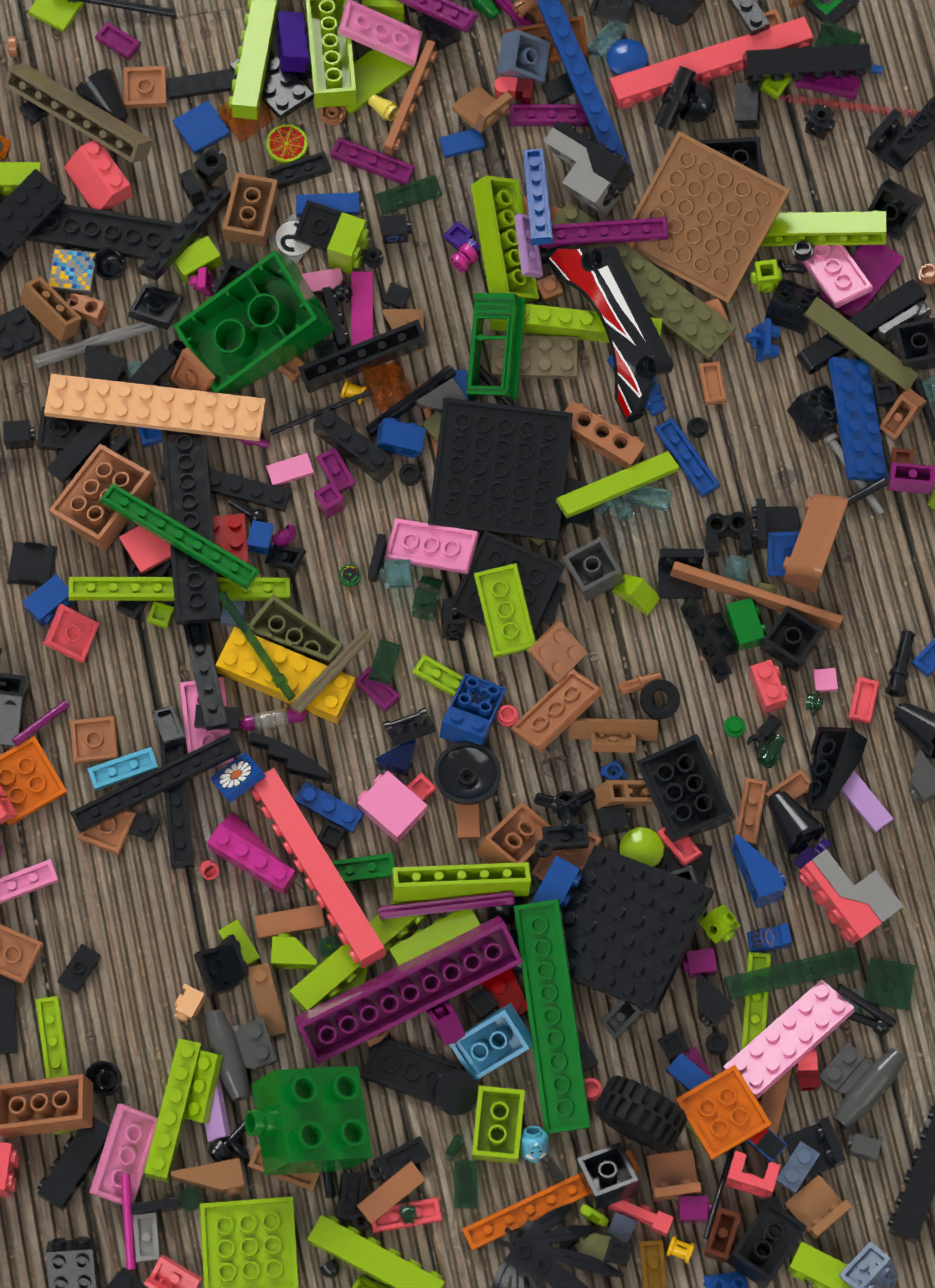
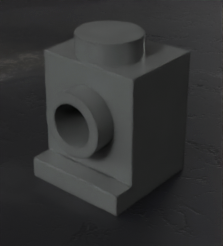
(864, 1146)

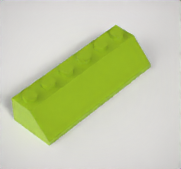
(495, 206)

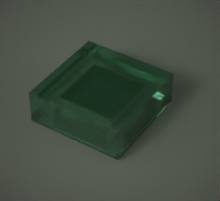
(454, 1147)

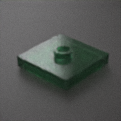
(889, 983)

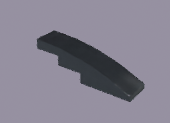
(297, 762)

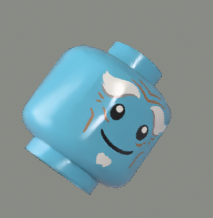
(534, 1144)

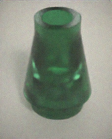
(771, 751)

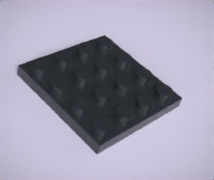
(537, 575)

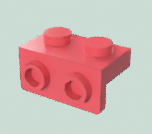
(171, 1275)

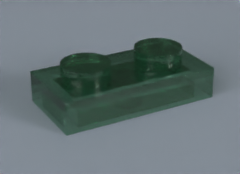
(465, 1185)

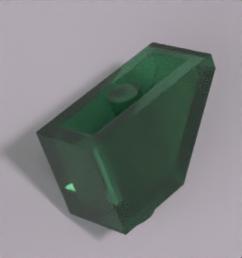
(427, 598)

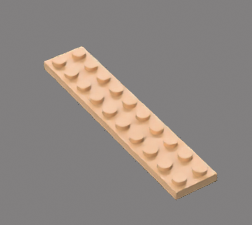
(155, 407)

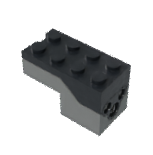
(596, 173)

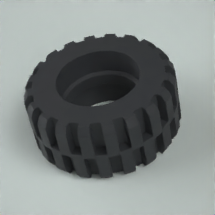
(640, 1113)

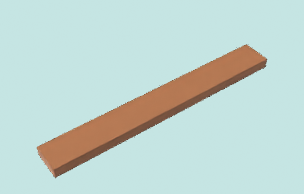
(759, 596)

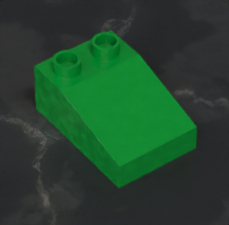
(255, 324)

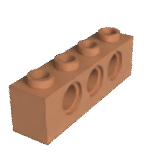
(604, 446)

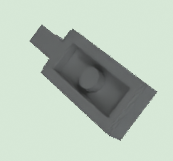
(886, 331)

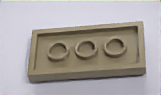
(541, 357)

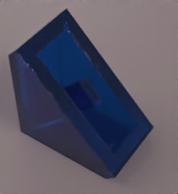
(398, 759)

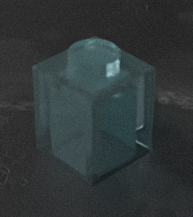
(396, 574)

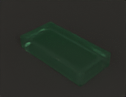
(384, 662)

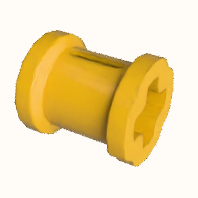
(351, 390)
(680, 1249)

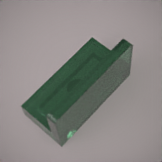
(836, 35)

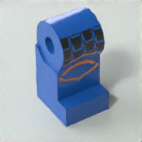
(769, 938)

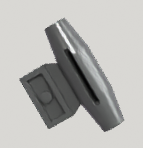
(246, 1048)
(861, 1083)

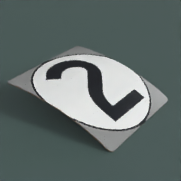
(283, 240)

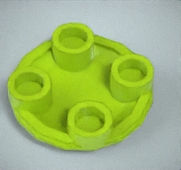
(643, 846)

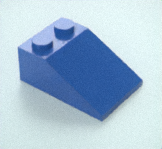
(759, 874)

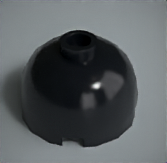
(699, 104)

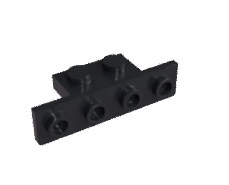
(712, 638)

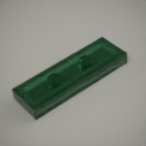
(408, 194)

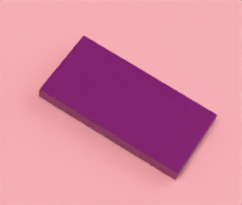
(878, 265)

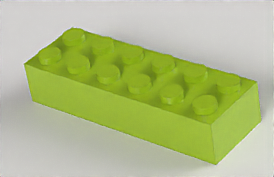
(330, 55)

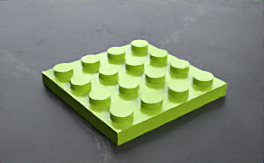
(249, 1243)

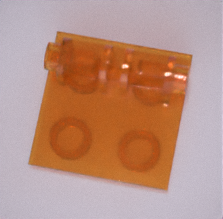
(243, 127)
(386, 384)

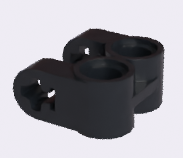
(728, 530)

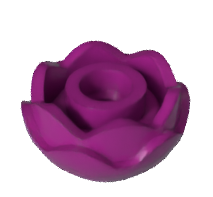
(284, 536)

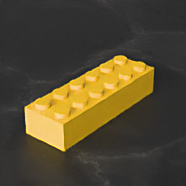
(243, 665)

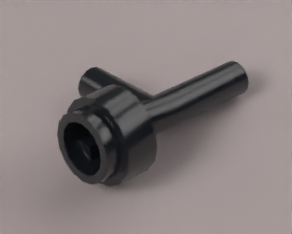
(220, 1151)

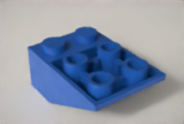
(472, 719)

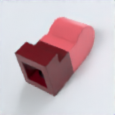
(519, 88)
(807, 1073)

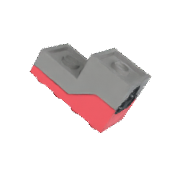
(851, 907)

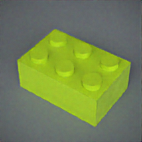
(498, 1124)

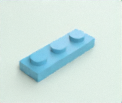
(123, 768)

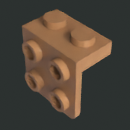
(481, 108)

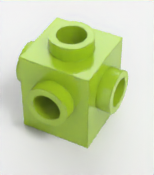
(766, 275)
(720, 924)

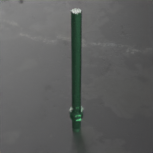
(278, 678)

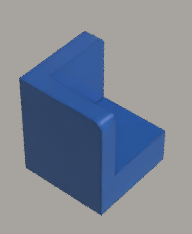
(260, 537)

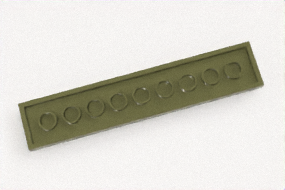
(663, 297)

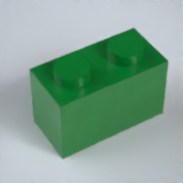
(745, 623)

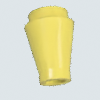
(384, 107)

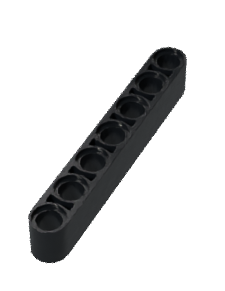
(869, 320)

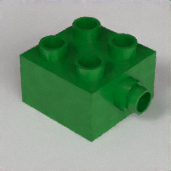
(310, 1120)

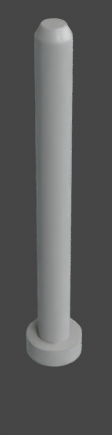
(832, 441)

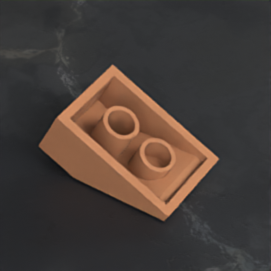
(513, 837)

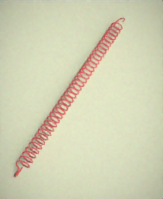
(813, 101)

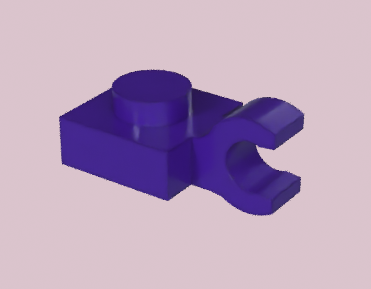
(458, 235)
(809, 854)

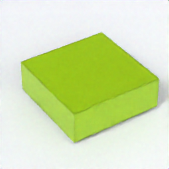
(160, 615)

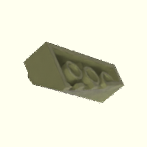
(289, 627)

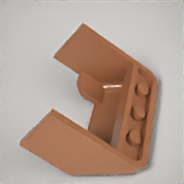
(814, 541)

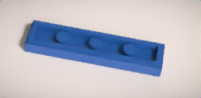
(687, 457)

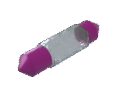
(272, 719)

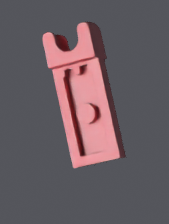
(659, 1222)

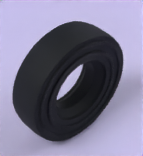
(672, 695)

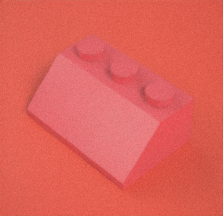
(98, 177)

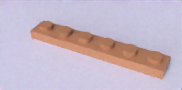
(408, 104)

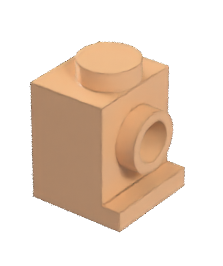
(189, 1004)

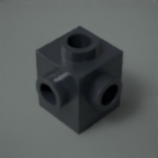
(819, 121)

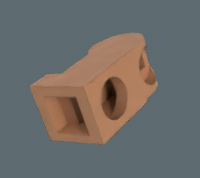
(89, 308)

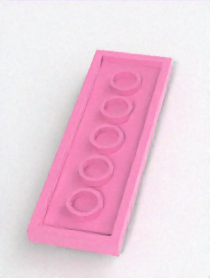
(791, 1037)

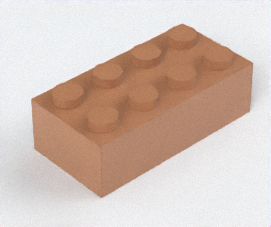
(46, 1106)

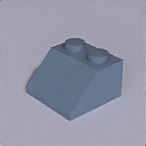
(523, 56)

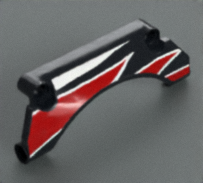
(630, 330)

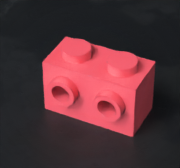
(768, 687)

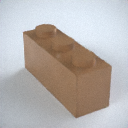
(50, 309)

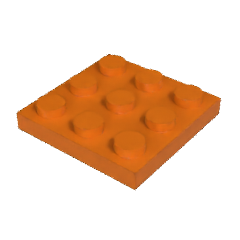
(29, 779)
(723, 1112)

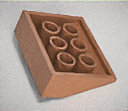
(80, 501)

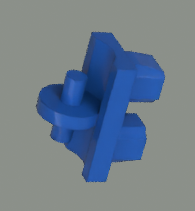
(761, 340)

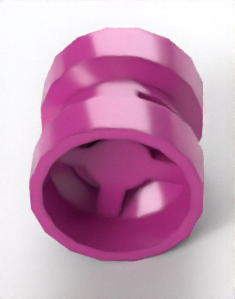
(464, 258)

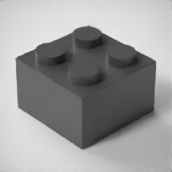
(593, 569)

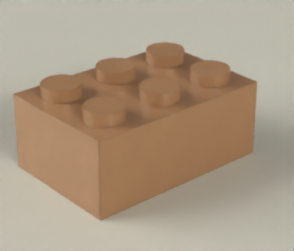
(250, 209)

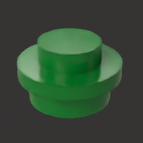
(734, 727)

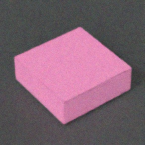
(825, 680)

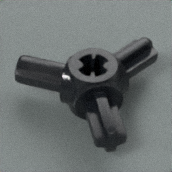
(565, 804)

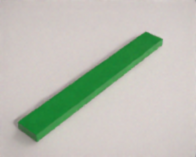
(179, 536)

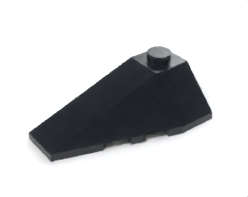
(835, 758)

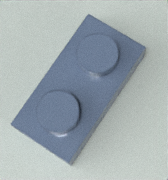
(797, 1167)

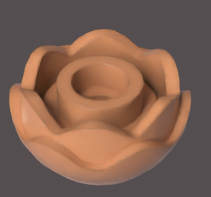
(332, 120)

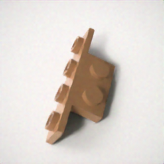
(613, 734)

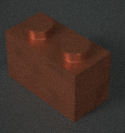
(722, 1235)

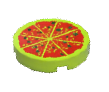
(286, 144)

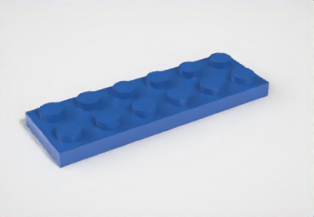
(857, 419)

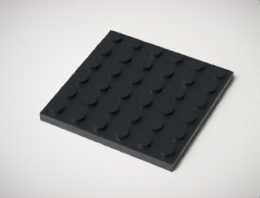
(500, 469)
(630, 927)

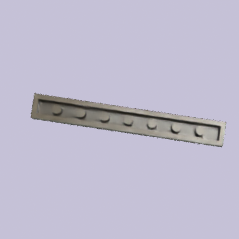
(78, 112)

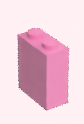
(392, 806)

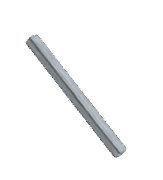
(96, 341)

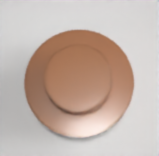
(927, 274)

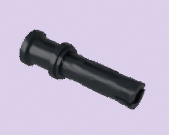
(899, 673)

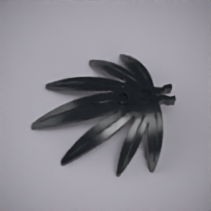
(536, 1259)

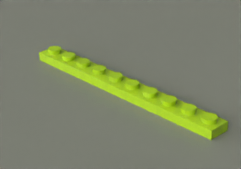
(162, 589)

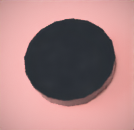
(455, 1092)

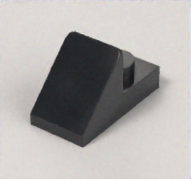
(286, 558)

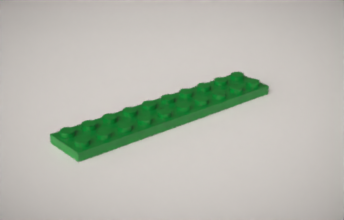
(552, 1017)

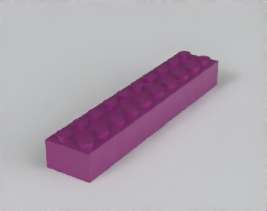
(408, 990)

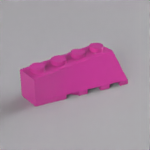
(245, 850)

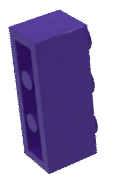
(292, 41)

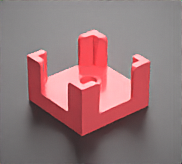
(749, 1182)

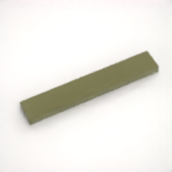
(860, 344)

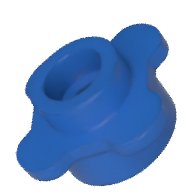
(613, 767)

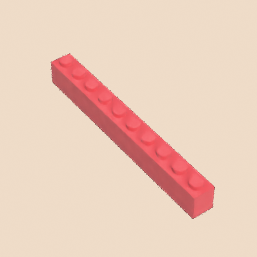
(707, 62)
(319, 870)

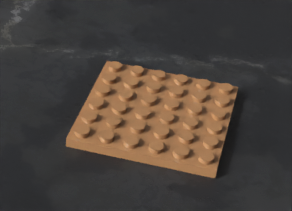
(713, 215)

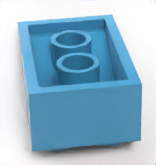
(493, 1042)

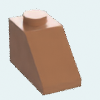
(902, 413)

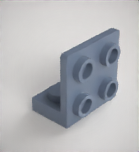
(870, 1269)

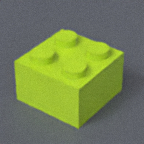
(348, 243)

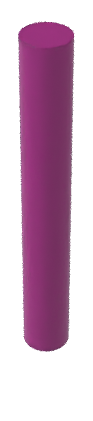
(41, 722)

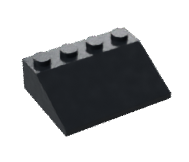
(686, 789)

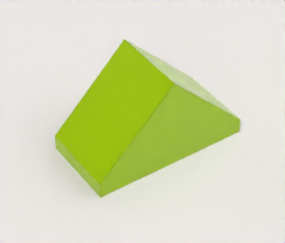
(637, 593)

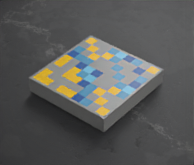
(72, 271)

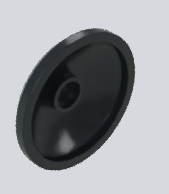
(470, 761)

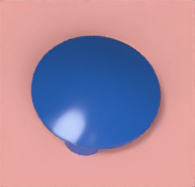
(626, 56)

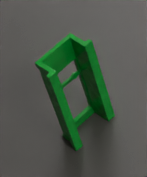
(497, 306)

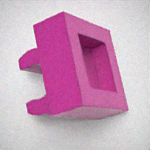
(203, 281)

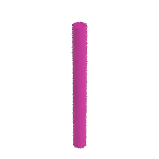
(128, 1222)

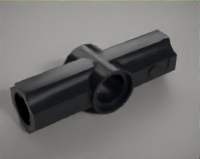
(675, 98)

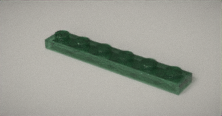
(792, 973)

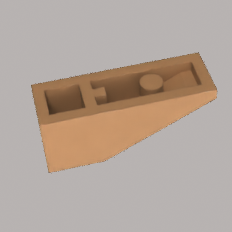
(619, 792)
(266, 998)
(217, 1177)

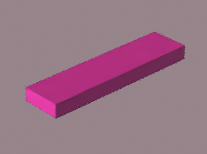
(361, 306)

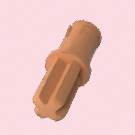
(637, 683)

